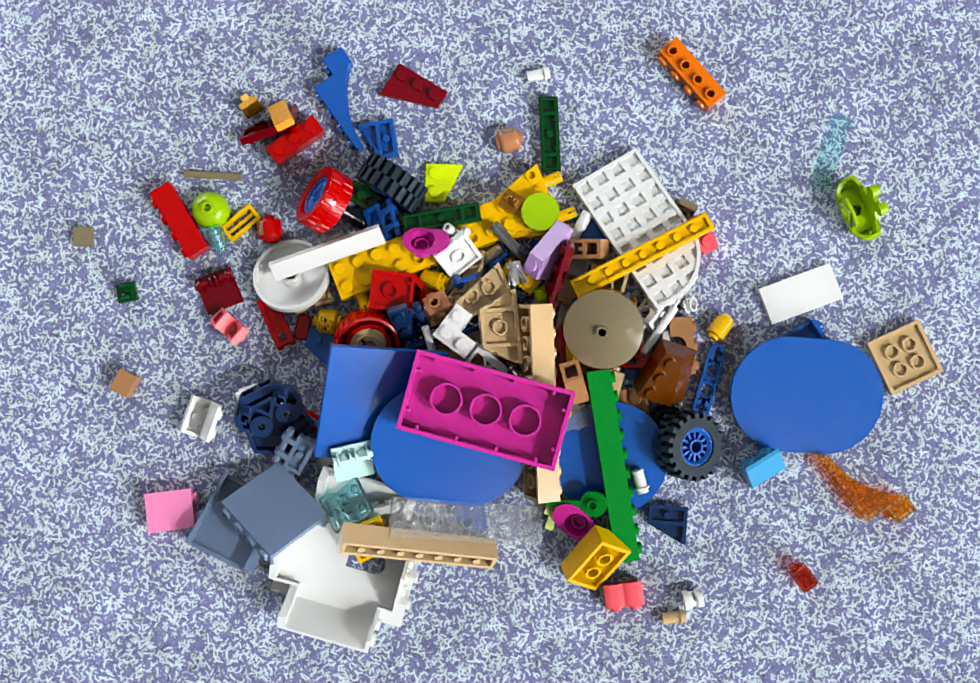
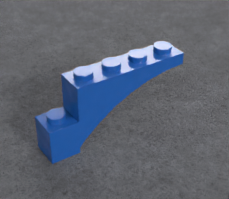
(334, 95)

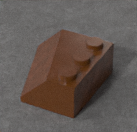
(666, 373)

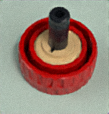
(366, 328)

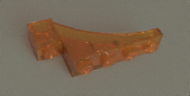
(865, 500)

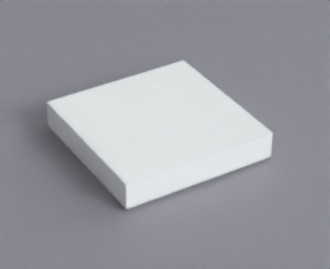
(458, 255)

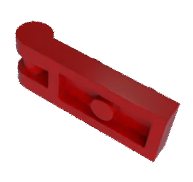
(277, 325)

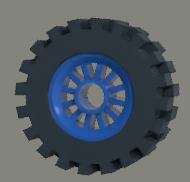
(391, 182)
(689, 445)

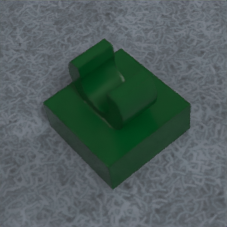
(127, 292)

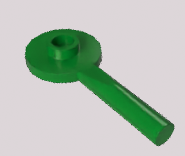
(591, 503)

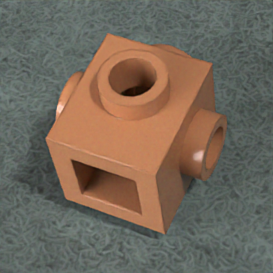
(437, 305)

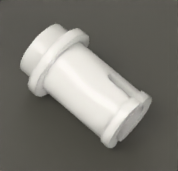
(539, 74)
(640, 481)

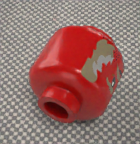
(269, 229)

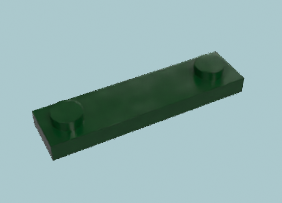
(549, 134)
(436, 218)

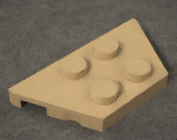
(501, 328)

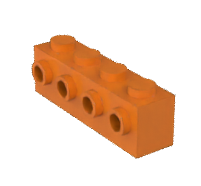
(690, 74)

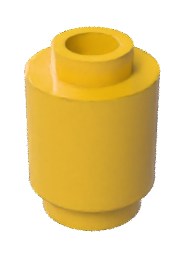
(434, 280)
(720, 327)

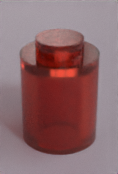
(802, 576)

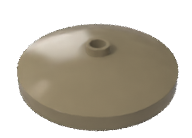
(609, 312)

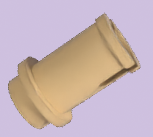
(674, 617)

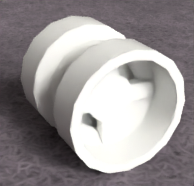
(692, 598)

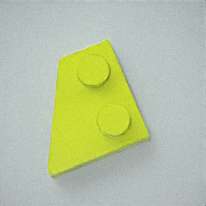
(440, 180)

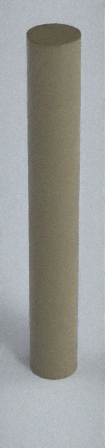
(212, 175)

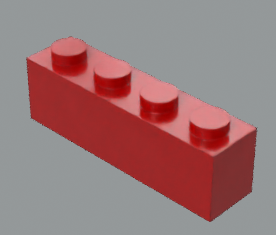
(179, 219)

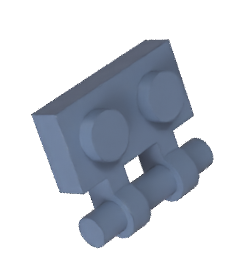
(300, 453)

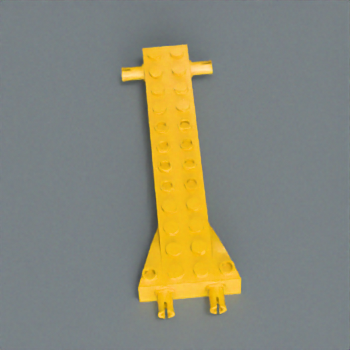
(354, 272)

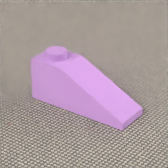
(545, 253)

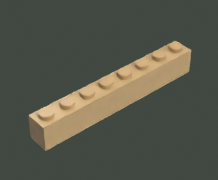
(374, 542)

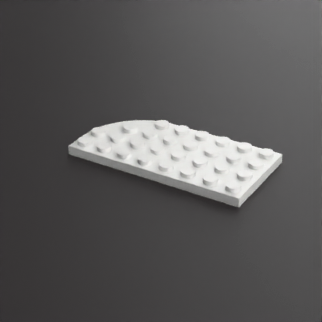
(633, 209)

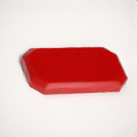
(302, 327)

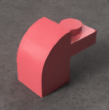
(229, 326)

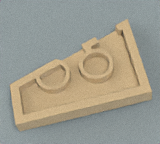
(485, 291)

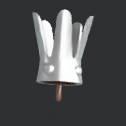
(514, 269)

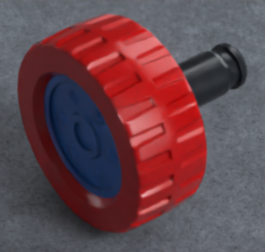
(327, 201)

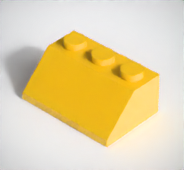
(594, 558)

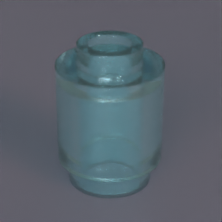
(217, 239)

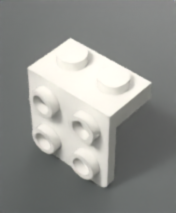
(201, 418)

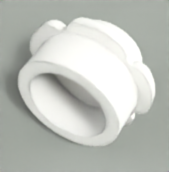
(689, 304)

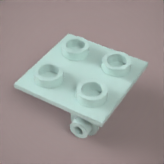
(352, 461)

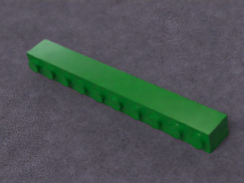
(612, 459)

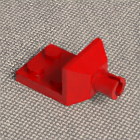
(395, 288)

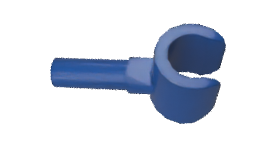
(460, 282)

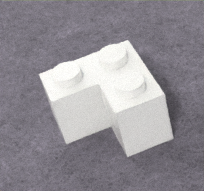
(451, 331)

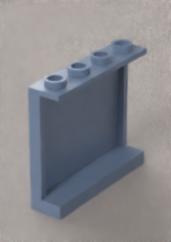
(273, 511)
(217, 535)

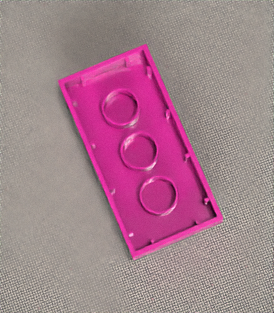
(485, 410)

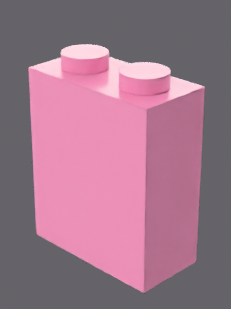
(171, 509)

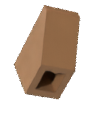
(574, 380)

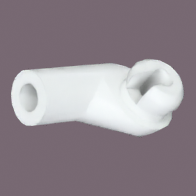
(451, 230)

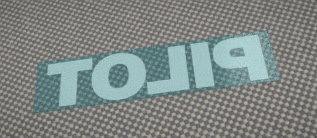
(830, 152)

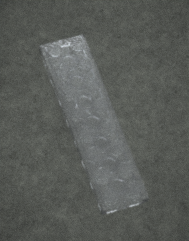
(465, 521)

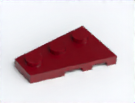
(265, 129)

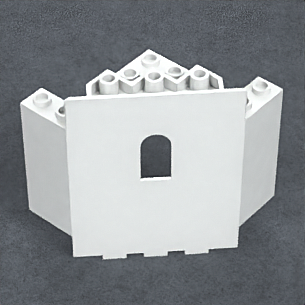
(334, 599)

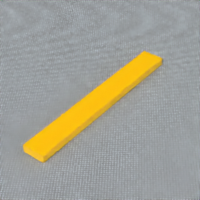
(642, 255)

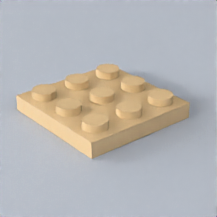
(904, 357)

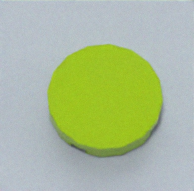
(540, 211)

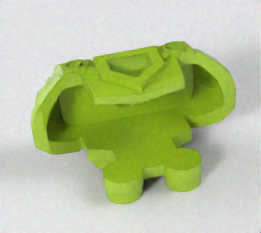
(850, 193)

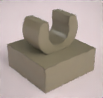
(687, 206)

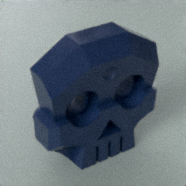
(253, 411)

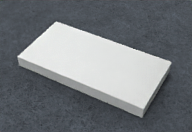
(800, 294)

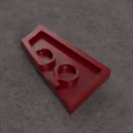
(413, 88)
(556, 283)

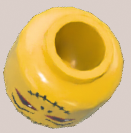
(327, 321)

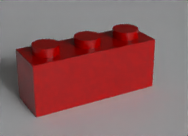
(295, 140)

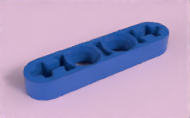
(711, 381)

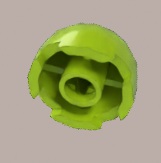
(210, 209)

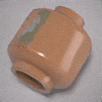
(508, 139)

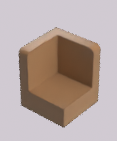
(125, 383)

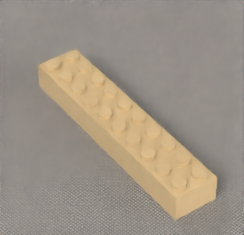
(539, 365)

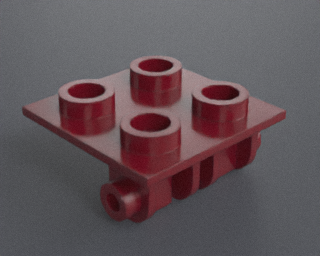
(219, 290)

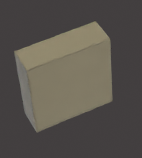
(83, 236)

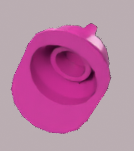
(425, 241)
(572, 521)

